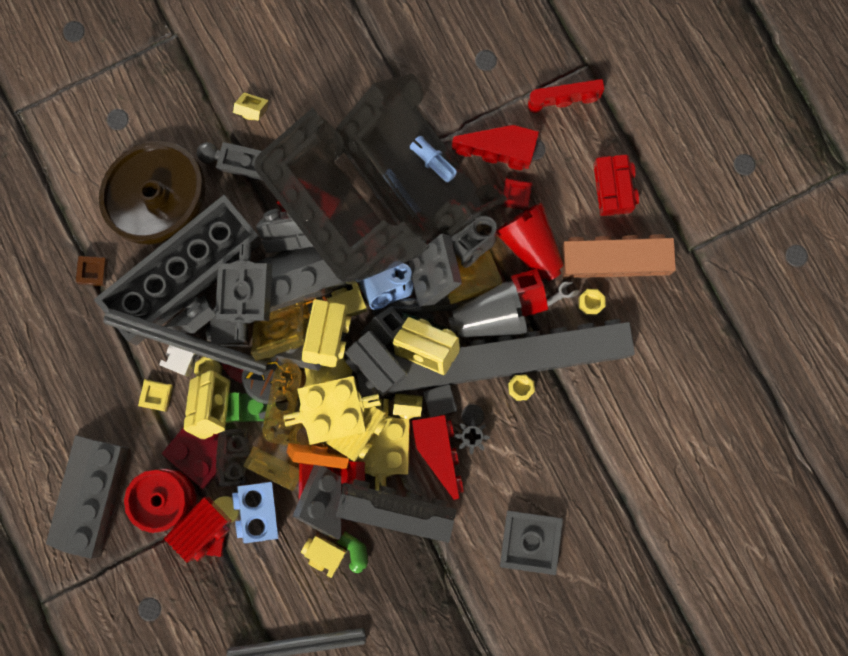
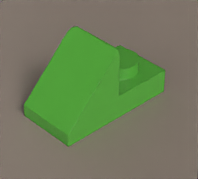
(244, 408)

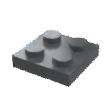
(435, 272)
(531, 542)

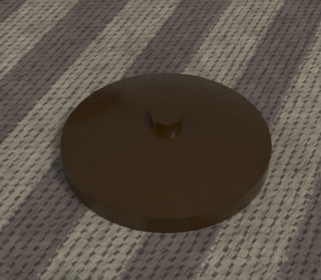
(151, 192)

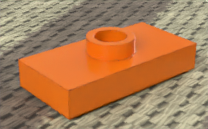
(317, 455)

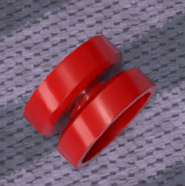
(144, 498)

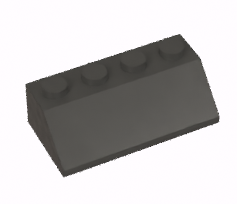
(300, 277)
(87, 497)

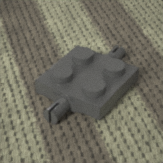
(243, 292)

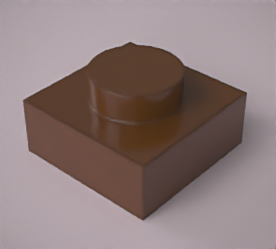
(91, 270)

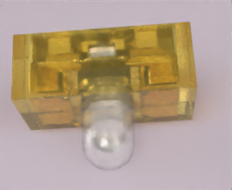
(274, 466)

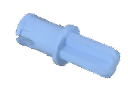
(434, 159)

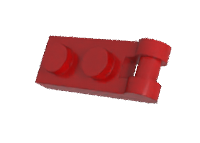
(565, 94)

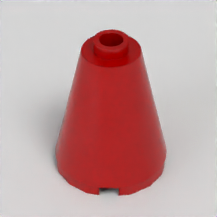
(533, 241)

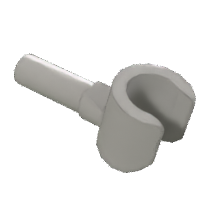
(562, 293)

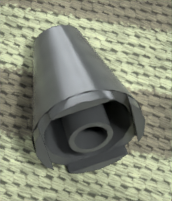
(490, 314)

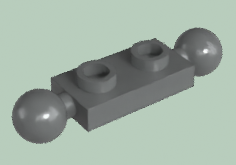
(230, 158)

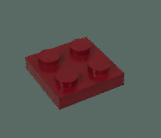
(194, 456)

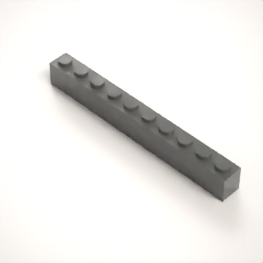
(520, 356)

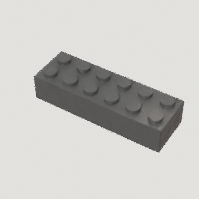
(180, 267)

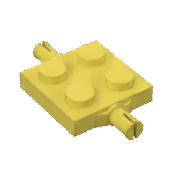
(332, 410)
(389, 450)

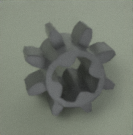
(478, 431)

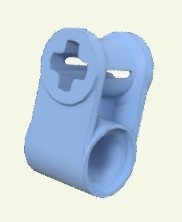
(386, 287)

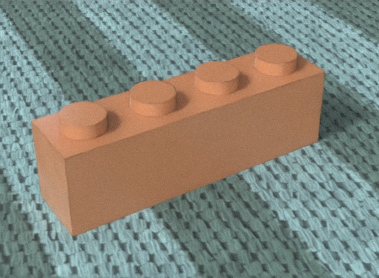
(618, 257)

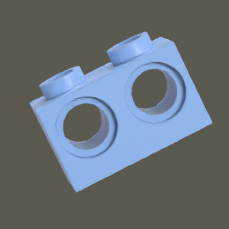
(264, 511)

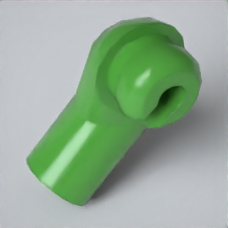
(357, 550)

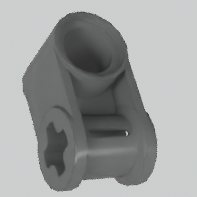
(470, 245)

